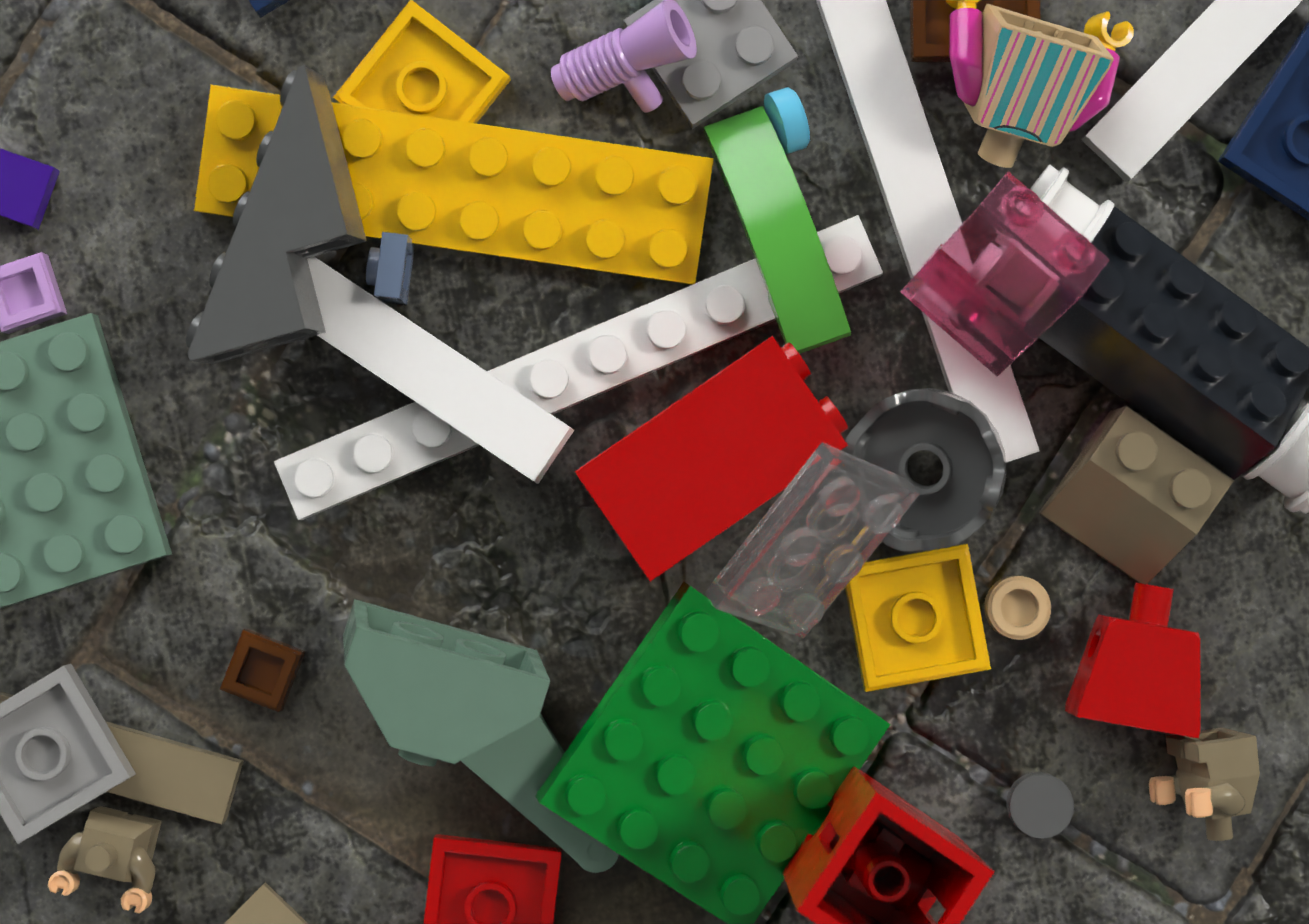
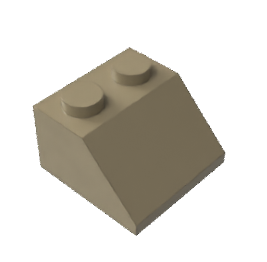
(1135, 495)

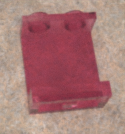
(1005, 275)

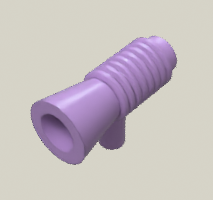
(623, 55)

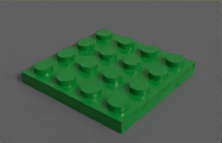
(711, 758)

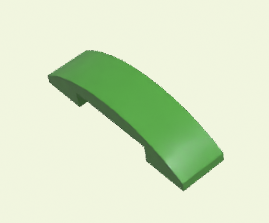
(778, 229)

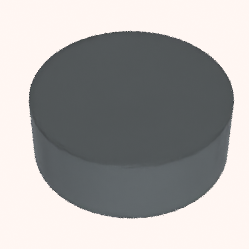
(1040, 805)

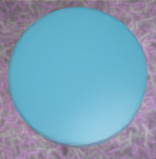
(788, 119)

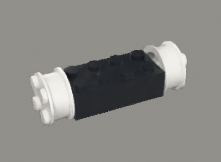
(1185, 349)

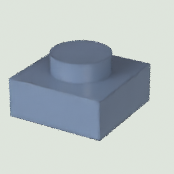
(391, 268)

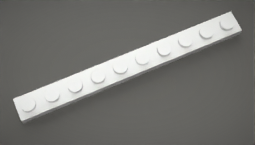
(563, 374)

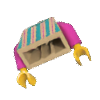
(1030, 75)

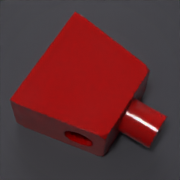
(1141, 669)

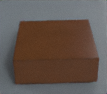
(262, 670)

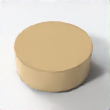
(1017, 607)

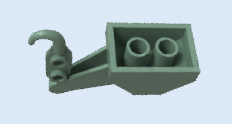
(464, 701)

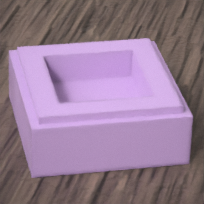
(28, 293)

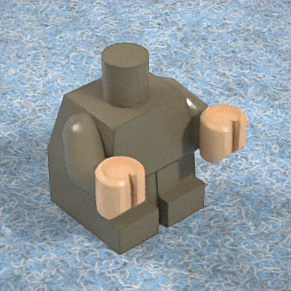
(1213, 777)
(113, 848)

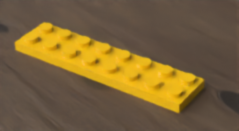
(486, 187)

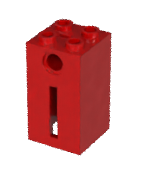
(712, 456)
(882, 862)

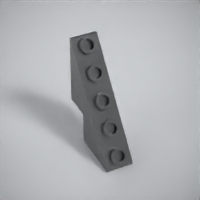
(293, 212)

